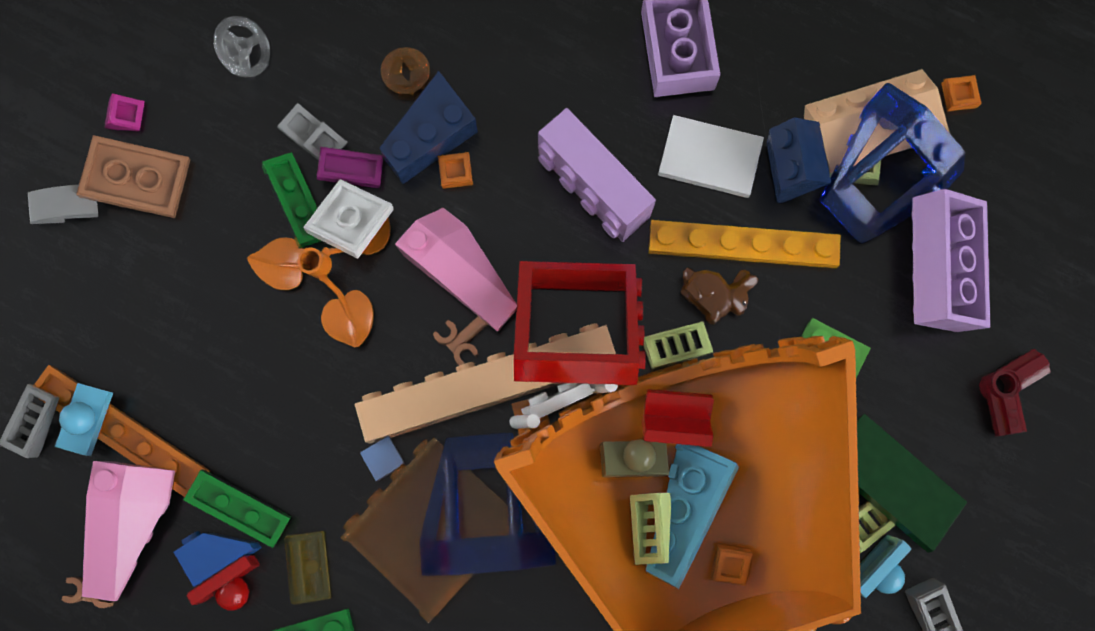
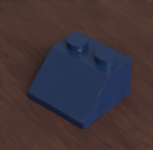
(797, 158)

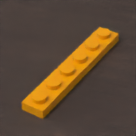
(744, 244)

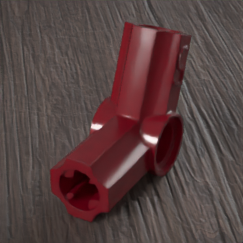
(1006, 406)

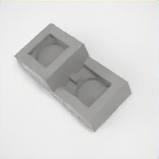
(309, 132)
(58, 204)

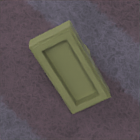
(634, 459)

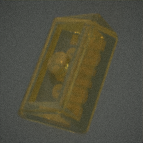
(307, 567)

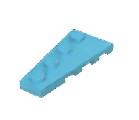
(696, 490)

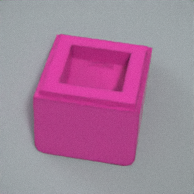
(124, 113)

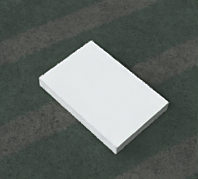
(711, 156)

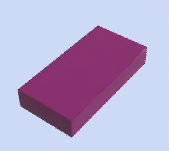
(350, 166)

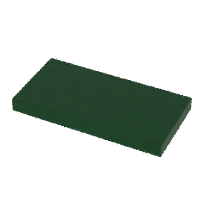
(904, 487)

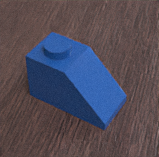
(210, 553)

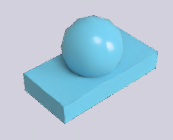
(83, 419)
(881, 567)

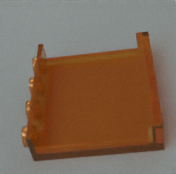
(393, 525)

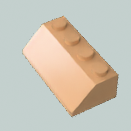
(841, 114)

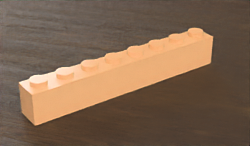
(466, 390)

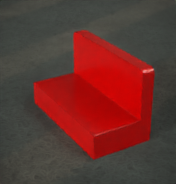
(678, 418)

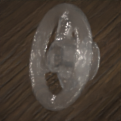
(237, 50)

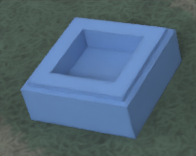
(382, 458)

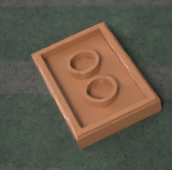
(133, 176)

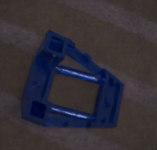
(924, 133)
(476, 554)

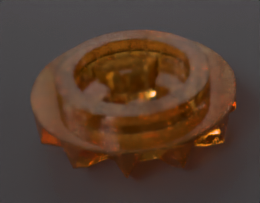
(393, 66)

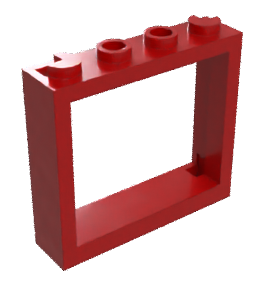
(578, 366)

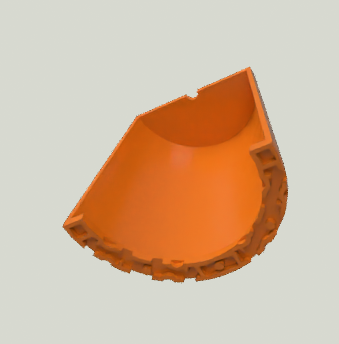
(792, 502)

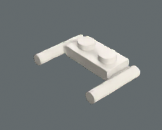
(543, 404)

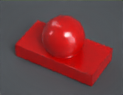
(226, 585)

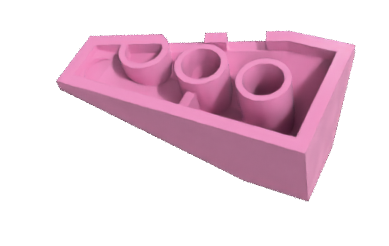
(454, 260)
(119, 521)

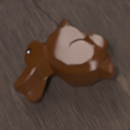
(713, 294)

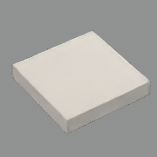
(348, 218)

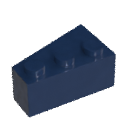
(428, 130)

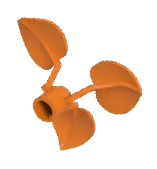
(281, 267)

